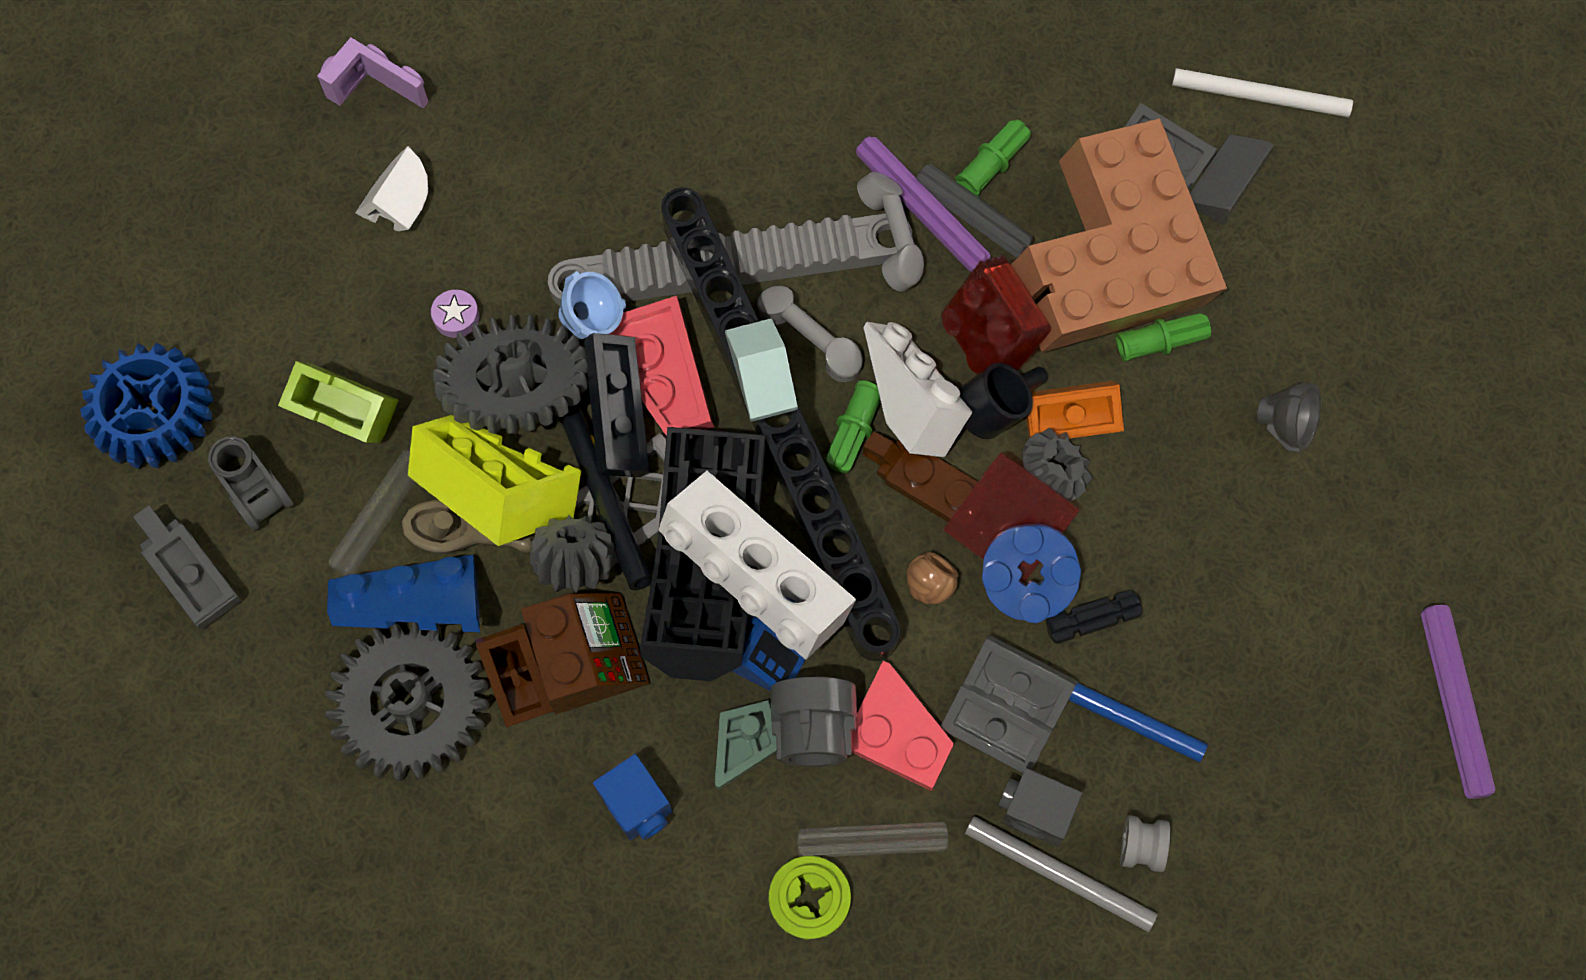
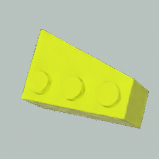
(489, 483)

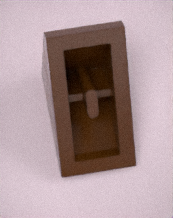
(514, 675)

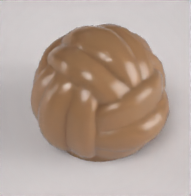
(931, 578)

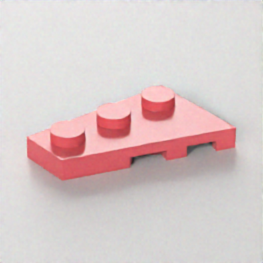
(667, 365)

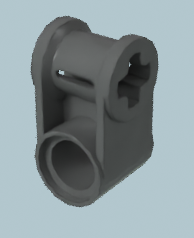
(251, 487)

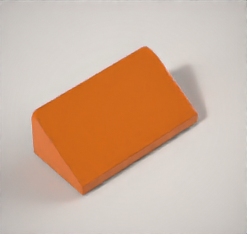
(1077, 410)

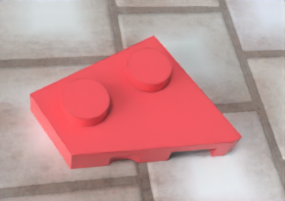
(899, 731)

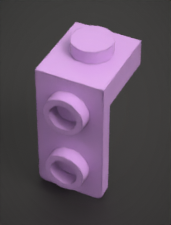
(354, 61)

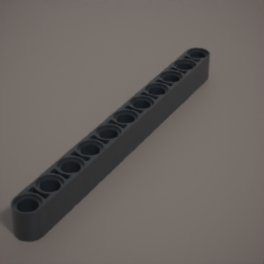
(784, 441)

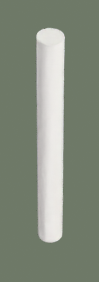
(1262, 92)

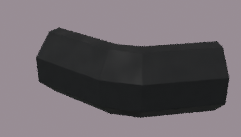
(690, 622)

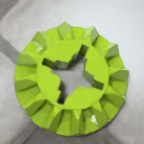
(819, 875)

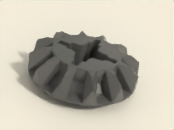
(1047, 445)

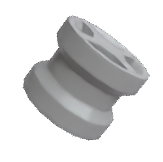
(1145, 844)

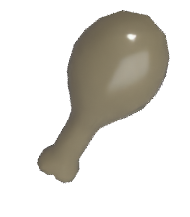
(442, 531)

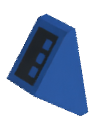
(766, 658)

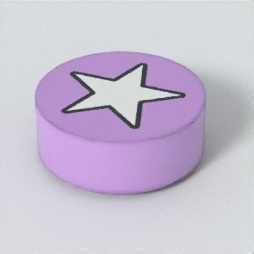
(454, 313)

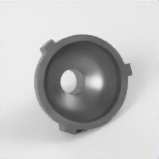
(1292, 415)

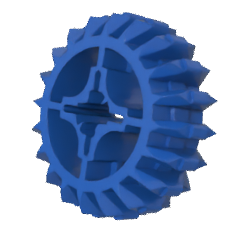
(170, 376)

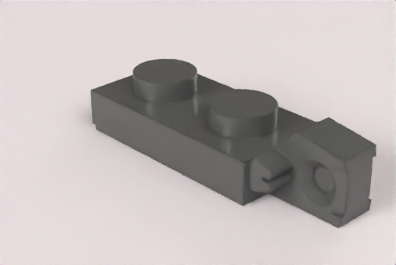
(185, 569)

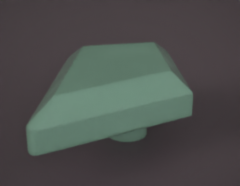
(743, 741)

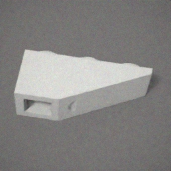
(913, 394)

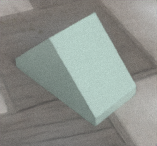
(762, 369)

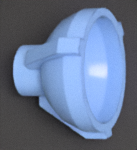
(595, 301)

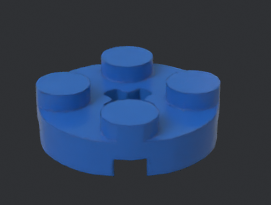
(1031, 600)

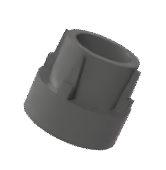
(813, 720)

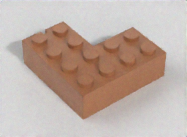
(1139, 247)

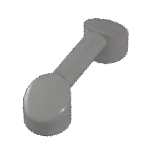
(907, 264)
(842, 354)

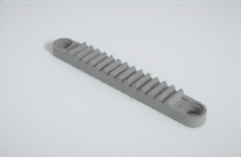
(754, 255)

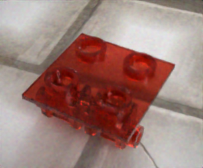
(1003, 499)

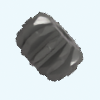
(572, 553)

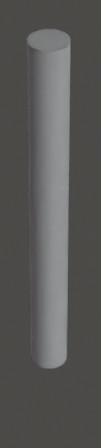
(1061, 874)

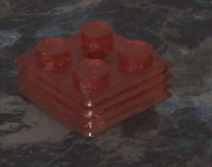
(994, 317)

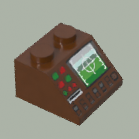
(584, 648)

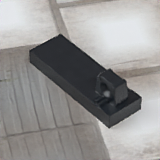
(616, 405)

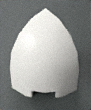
(398, 192)

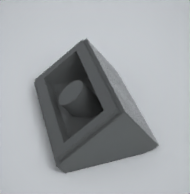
(1229, 176)

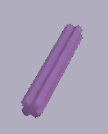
(924, 204)
(1458, 702)

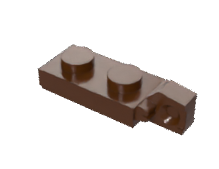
(919, 476)

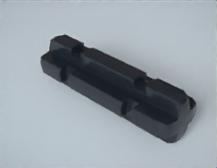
(1094, 617)

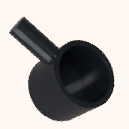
(999, 398)

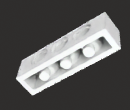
(749, 540)

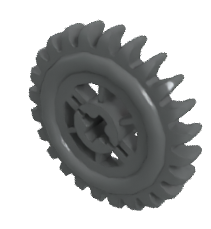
(511, 365)
(370, 732)

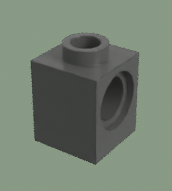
(1039, 806)

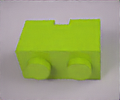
(338, 402)

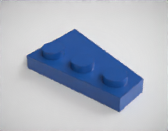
(417, 593)

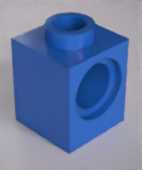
(634, 799)

